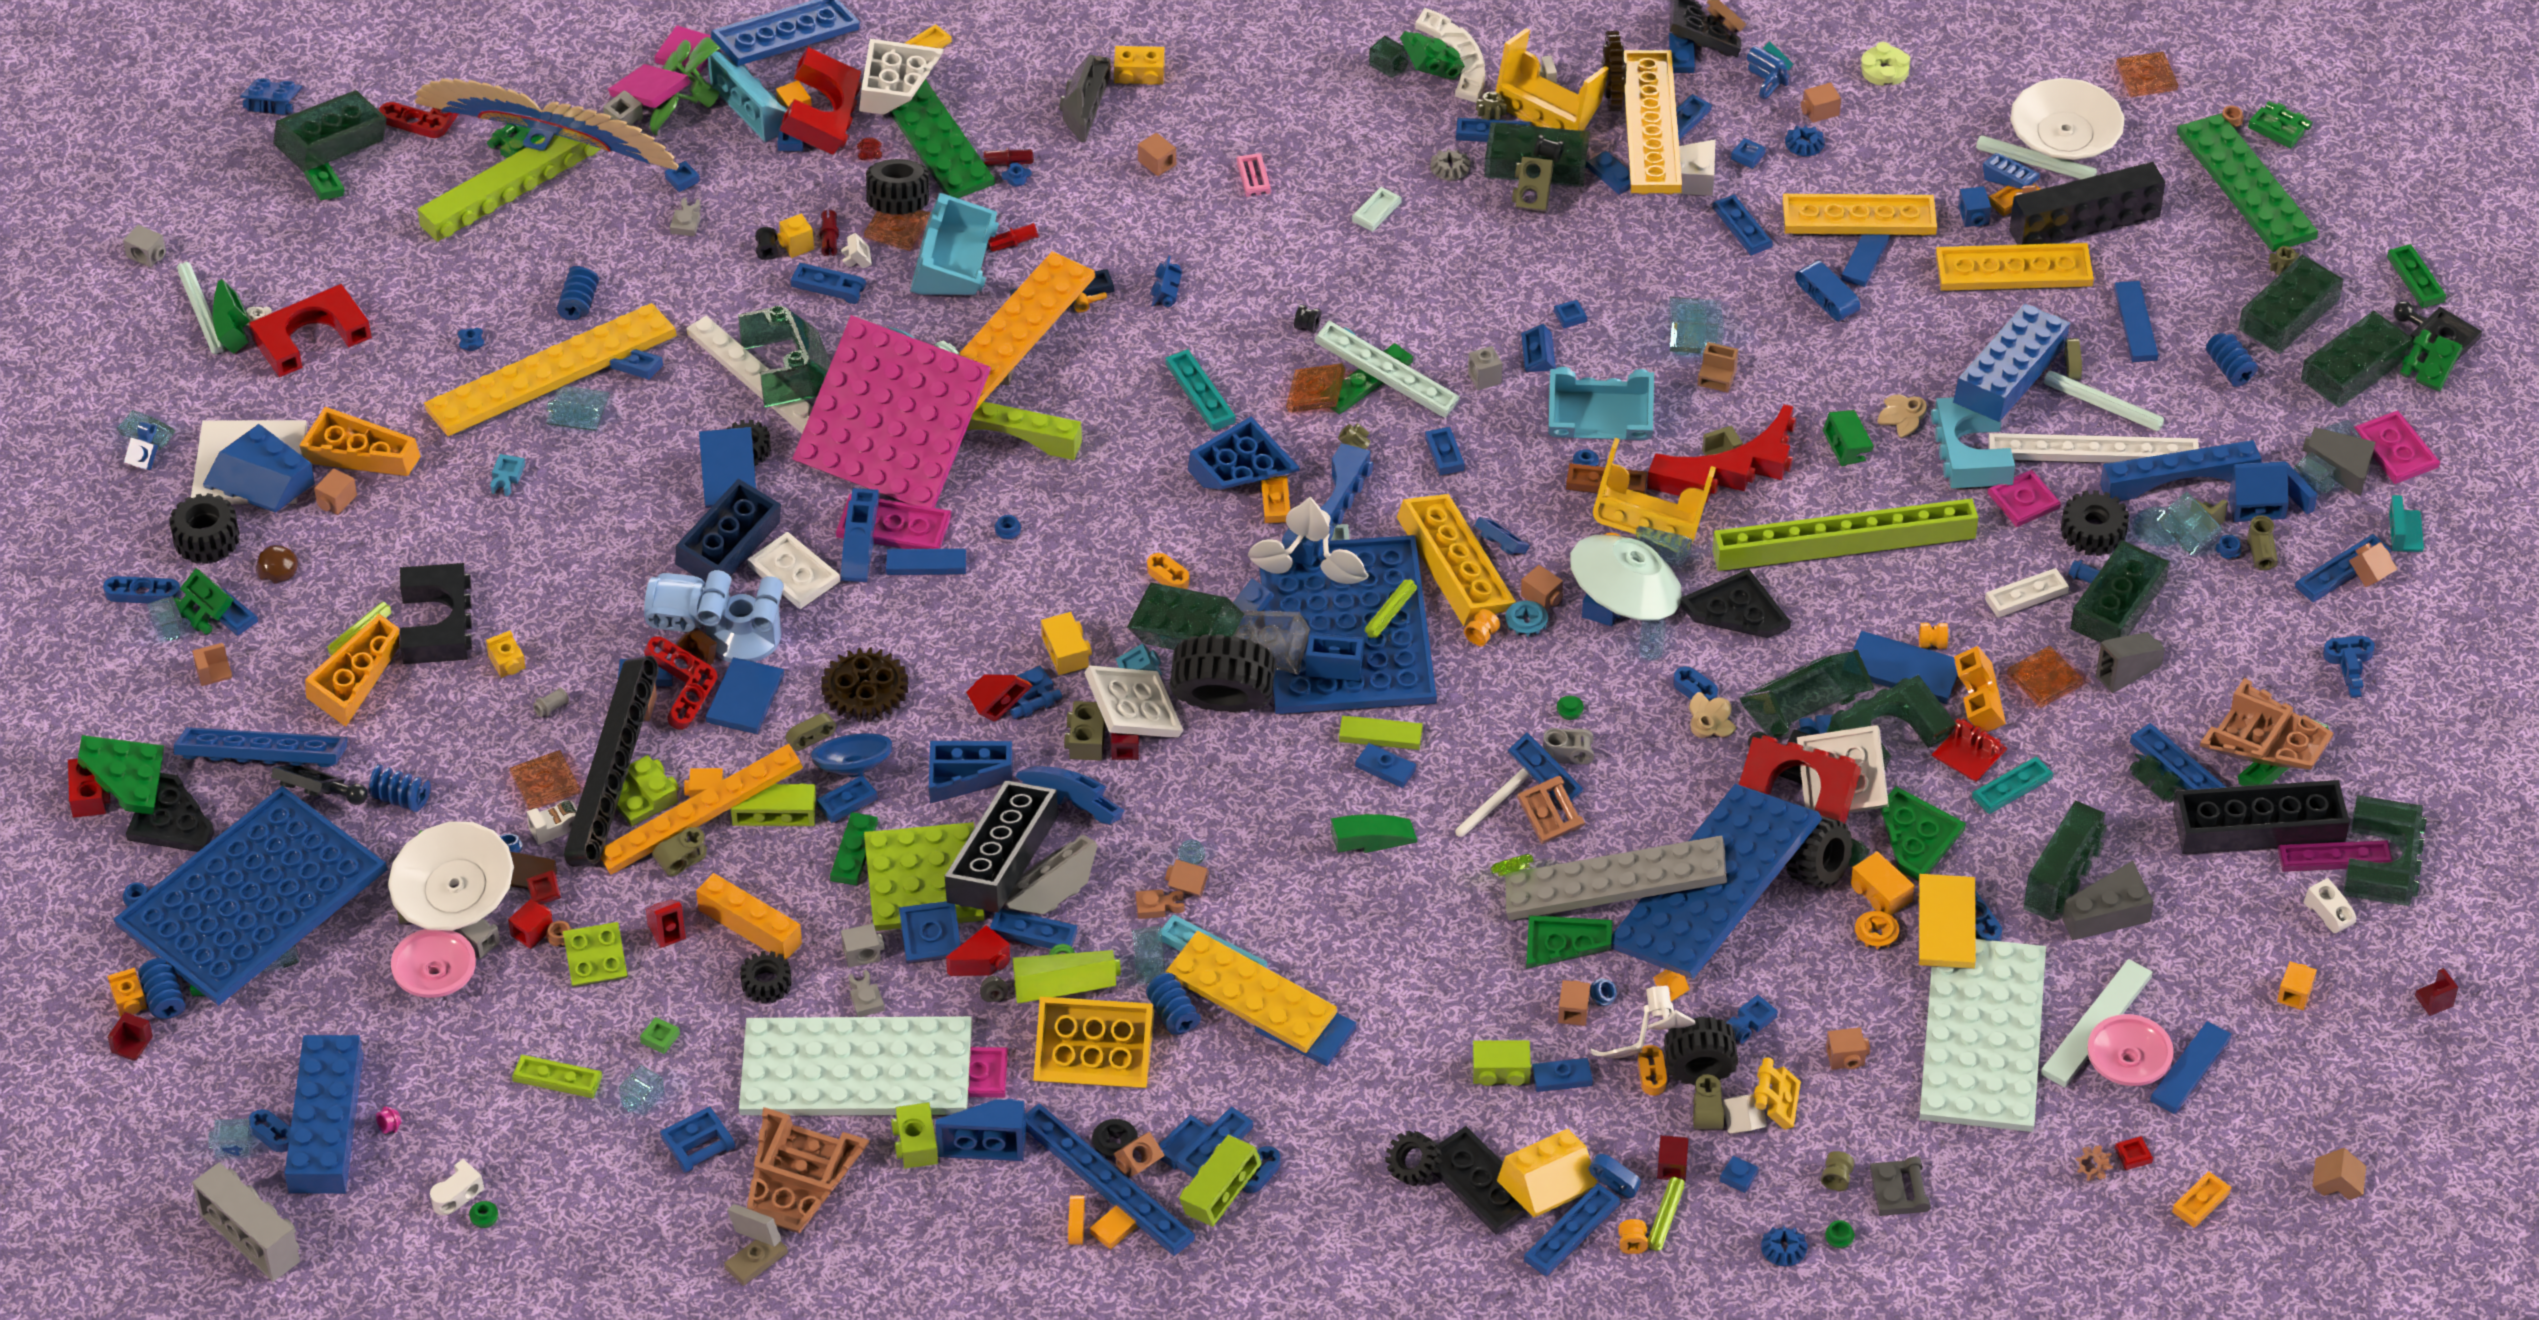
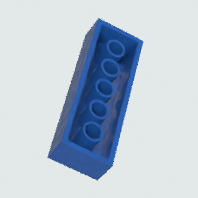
(2011, 362)
(324, 1114)

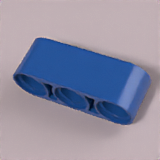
(1827, 290)

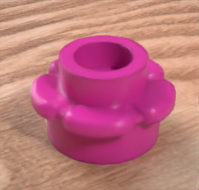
(388, 1120)

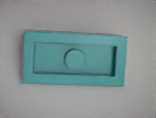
(2405, 527)

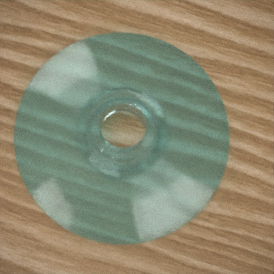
(2150, 529)

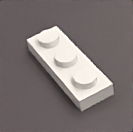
(2026, 592)

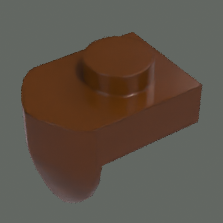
(699, 645)

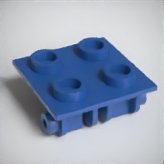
(264, 94)

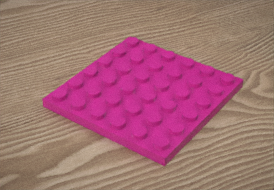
(891, 413)

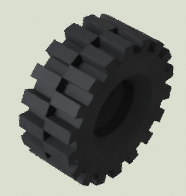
(2093, 536)

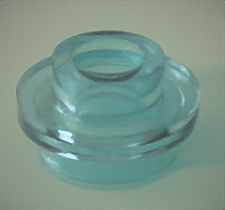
(1191, 846)

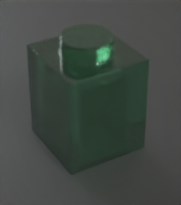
(1388, 57)

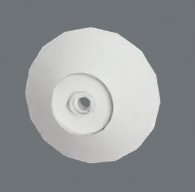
(2067, 119)
(443, 858)

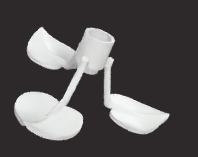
(1314, 523)
(1660, 1006)

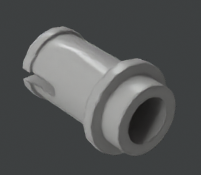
(545, 705)

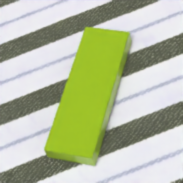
(1380, 732)
(557, 1076)

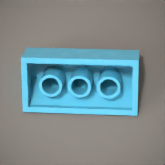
(746, 95)

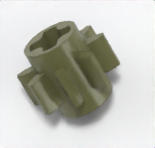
(1491, 106)
(2282, 259)
(1354, 436)

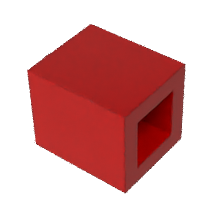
(530, 923)

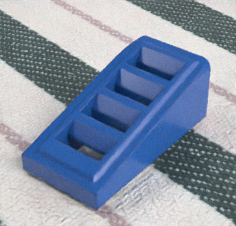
(2008, 172)

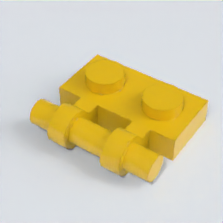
(1783, 1095)

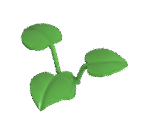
(700, 89)

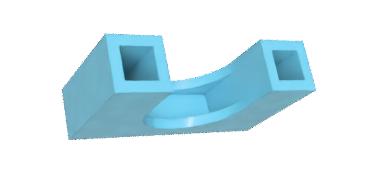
(1964, 464)

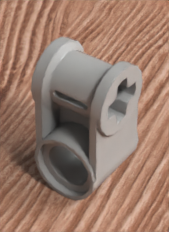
(1566, 745)

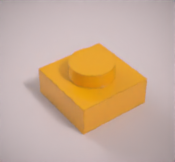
(1676, 982)

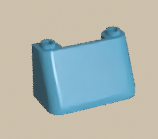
(953, 248)

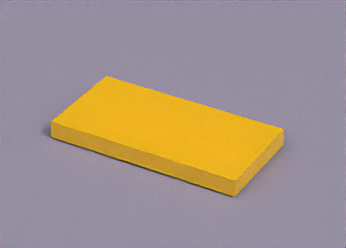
(1947, 921)

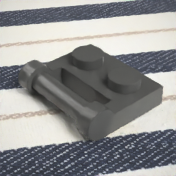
(1890, 1188)

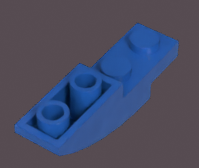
(859, 535)
(1073, 786)

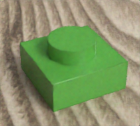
(659, 1035)

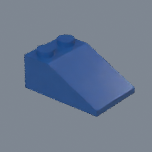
(984, 1132)

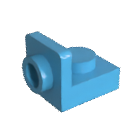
(1140, 659)

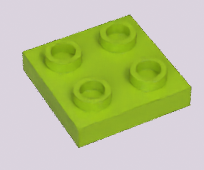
(595, 954)

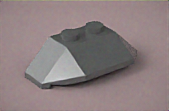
(1085, 94)

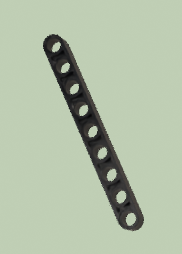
(611, 761)

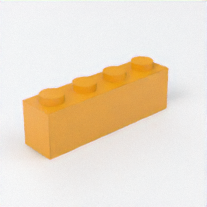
(748, 916)

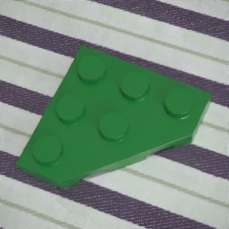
(124, 769)
(1918, 832)

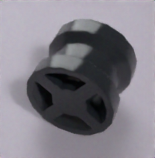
(1307, 318)

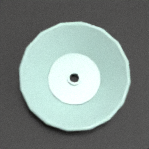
(1626, 577)

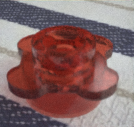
(869, 149)

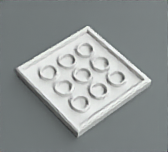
(220, 434)

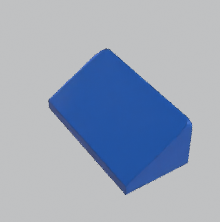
(1538, 349)

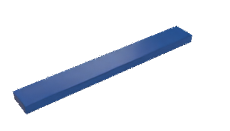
(1108, 1180)

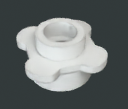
(257, 312)

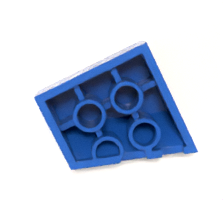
(1239, 457)
(260, 470)

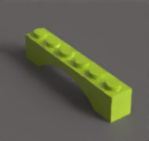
(1050, 433)

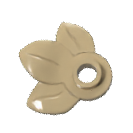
(1899, 413)
(1713, 714)

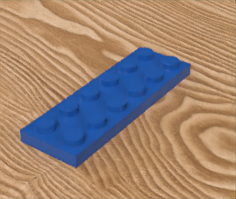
(784, 30)
(258, 745)

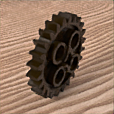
(1614, 59)
(864, 684)

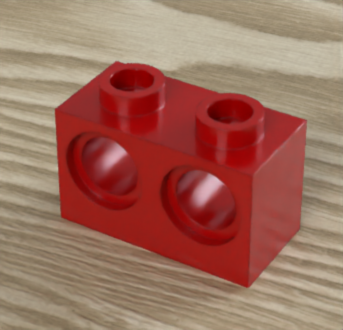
(85, 794)

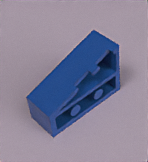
(967, 767)

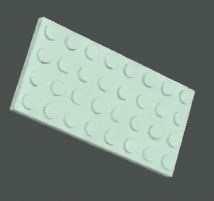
(1985, 1038)
(855, 1065)

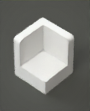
(1742, 1114)

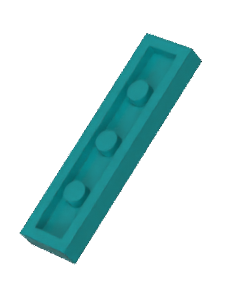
(1200, 390)

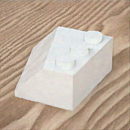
(894, 74)
(1697, 168)

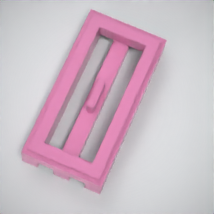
(1256, 188)

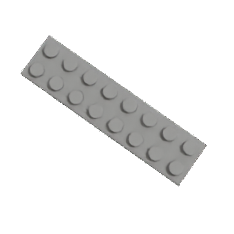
(1615, 878)

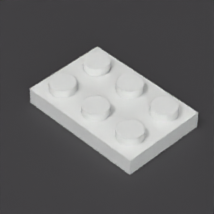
(797, 567)

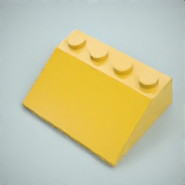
(1093, 1042)

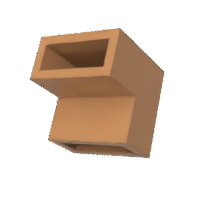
(1718, 367)
(2340, 1173)

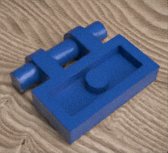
(1041, 686)

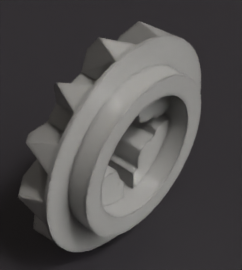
(1441, 169)

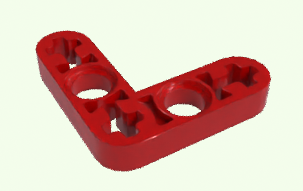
(438, 121)
(689, 675)

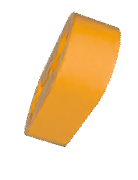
(1169, 570)
(1646, 1070)
(1076, 1219)

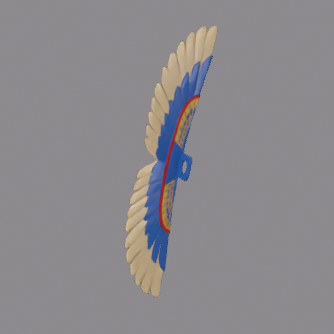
(555, 119)

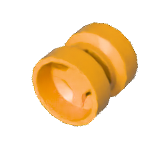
(1483, 626)
(1933, 635)

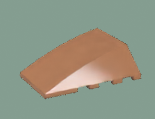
(2267, 732)
(797, 1169)

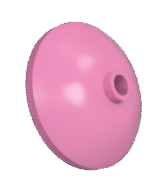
(430, 953)
(2130, 1039)

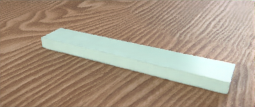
(1387, 369)
(2111, 1002)

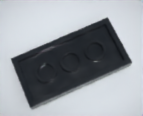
(1472, 1176)

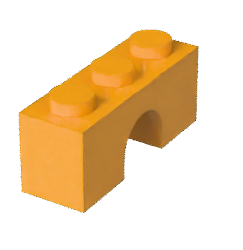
(1983, 702)

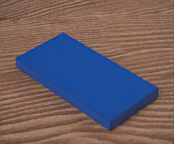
(1893, 660)

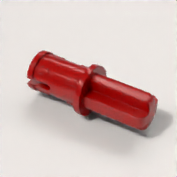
(1013, 237)

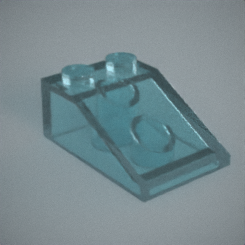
(1694, 324)

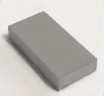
(754, 1225)

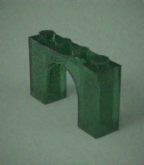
(1907, 700)
(2394, 880)

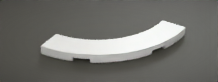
(1473, 74)

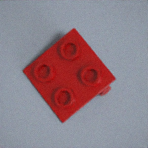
(1969, 750)

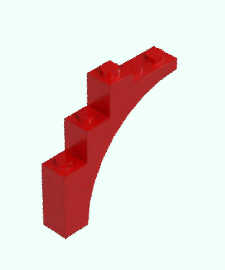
(1763, 456)

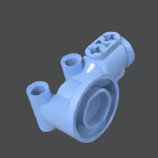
(739, 623)

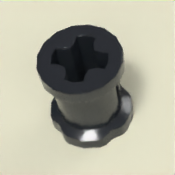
(1548, 149)
(766, 241)

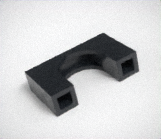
(448, 638)

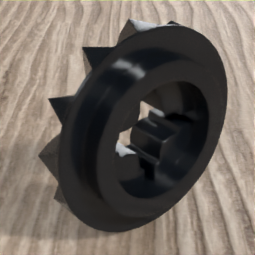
(1115, 1128)

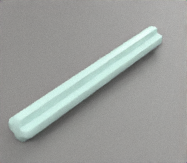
(2035, 158)
(200, 306)
(2104, 400)

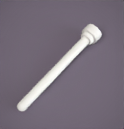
(1492, 803)

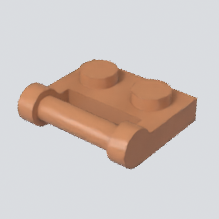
(1543, 813)

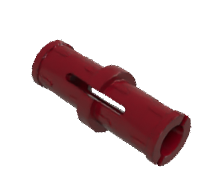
(829, 233)

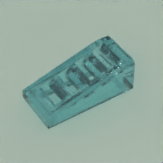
(1670, 547)

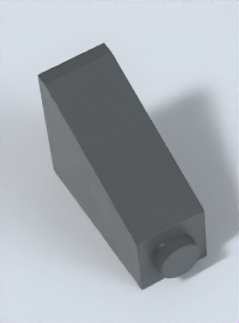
(2346, 453)
(2128, 659)

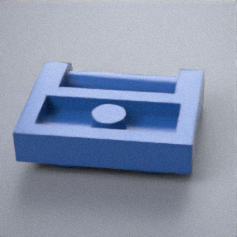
(693, 1132)

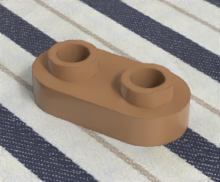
(1731, 20)

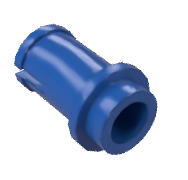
(2083, 571)

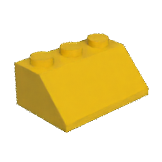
(1548, 1173)

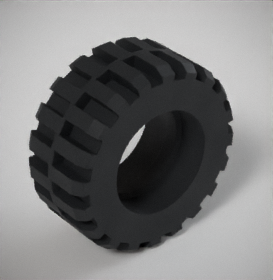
(1222, 673)

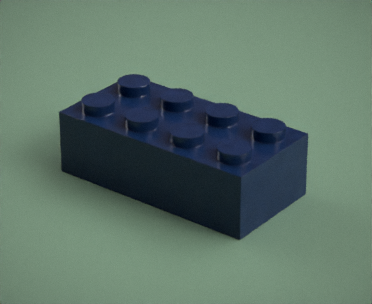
(728, 531)

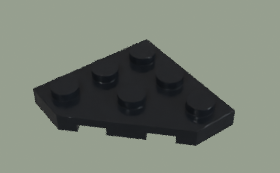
(1691, 22)
(1737, 605)
(175, 819)

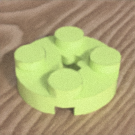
(1885, 54)

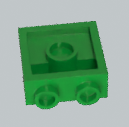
(1432, 55)

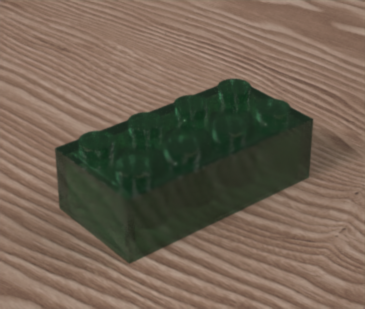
(329, 130)
(1511, 142)
(2290, 304)
(2356, 359)
(2119, 593)
(1175, 614)
(2065, 861)

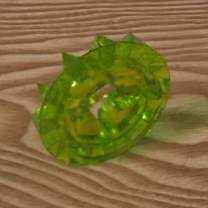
(1512, 865)

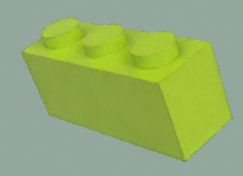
(778, 807)
(1220, 1180)

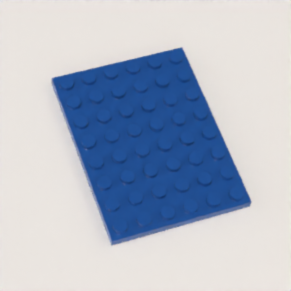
(1394, 665)
(250, 895)

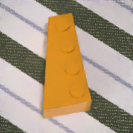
(358, 445)
(353, 670)

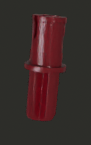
(1008, 156)

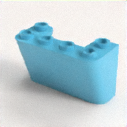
(1601, 407)

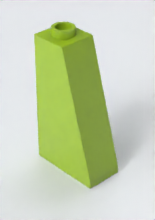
(1063, 974)

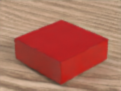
(543, 887)
(2133, 1153)

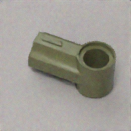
(2262, 543)

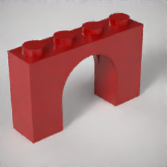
(839, 85)
(328, 307)
(1837, 776)

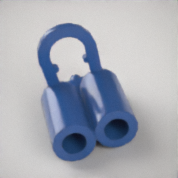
(1769, 68)

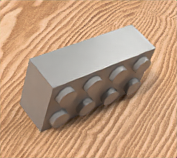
(246, 1221)

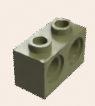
(1540, 185)
(1086, 731)

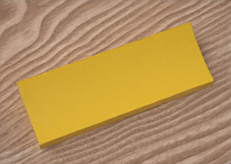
(1454, 556)

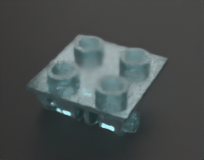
(577, 408)

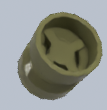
(1838, 1166)

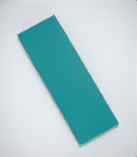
(2012, 785)

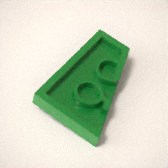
(1565, 939)

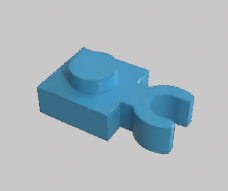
(506, 471)

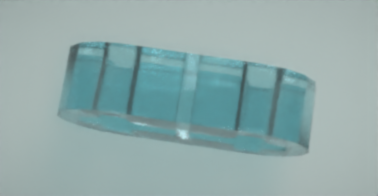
(1656, 638)

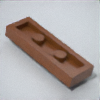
(1588, 478)

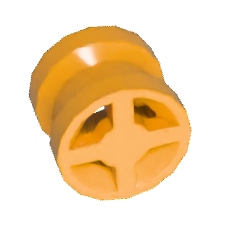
(1633, 1236)

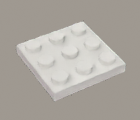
(1133, 701)
(1863, 746)

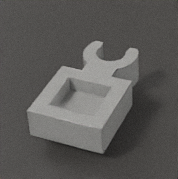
(686, 220)
(864, 996)

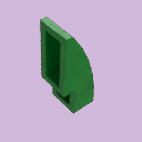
(229, 317)
(1371, 832)

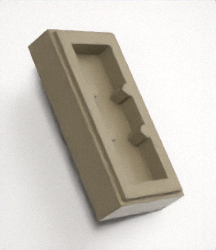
(754, 1260)

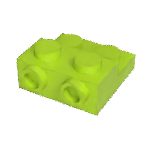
(646, 791)

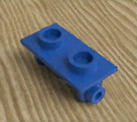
(1167, 275)

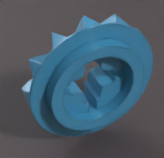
(1536, 613)

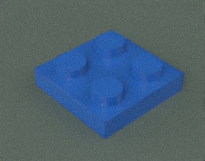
(929, 931)

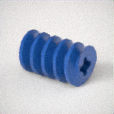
(577, 293)
(2231, 358)
(398, 791)
(161, 989)
(1172, 1004)

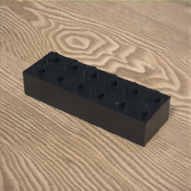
(2087, 205)
(2260, 816)
(1001, 846)

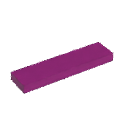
(2331, 855)

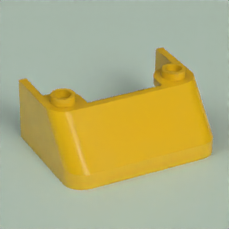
(1540, 99)
(1629, 509)

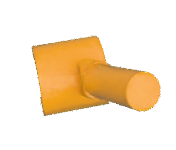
(1082, 301)

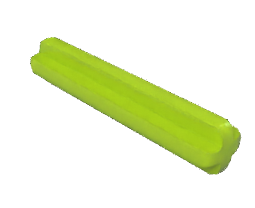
(1390, 608)
(382, 609)
(1665, 1213)

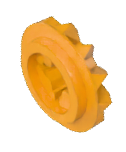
(1877, 920)

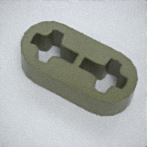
(2073, 358)
(810, 731)

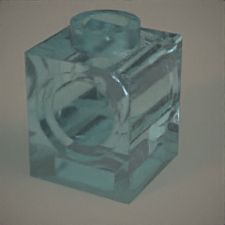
(641, 1090)

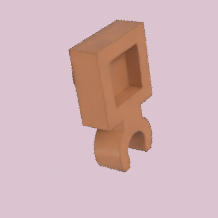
(1154, 903)

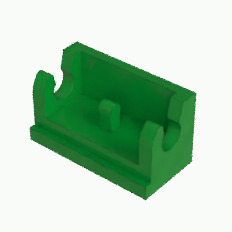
(1847, 437)

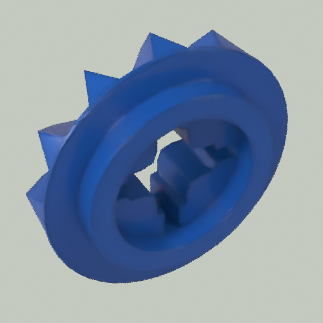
(1801, 146)
(1773, 1250)

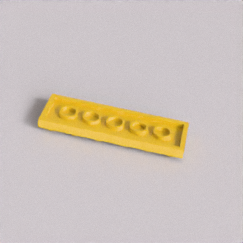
(1859, 214)
(2014, 266)
(1252, 991)

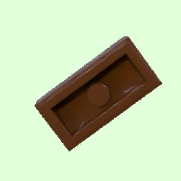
(529, 866)

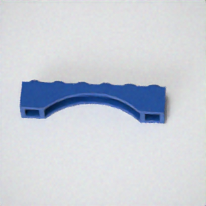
(1349, 471)
(2136, 476)

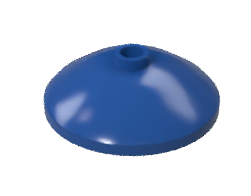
(852, 753)

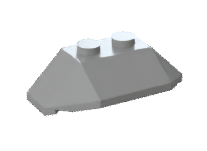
(1054, 878)

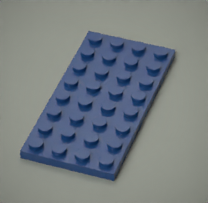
(1689, 925)

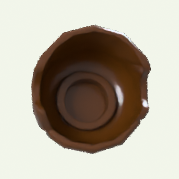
(276, 564)

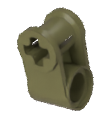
(678, 853)
(1708, 1106)

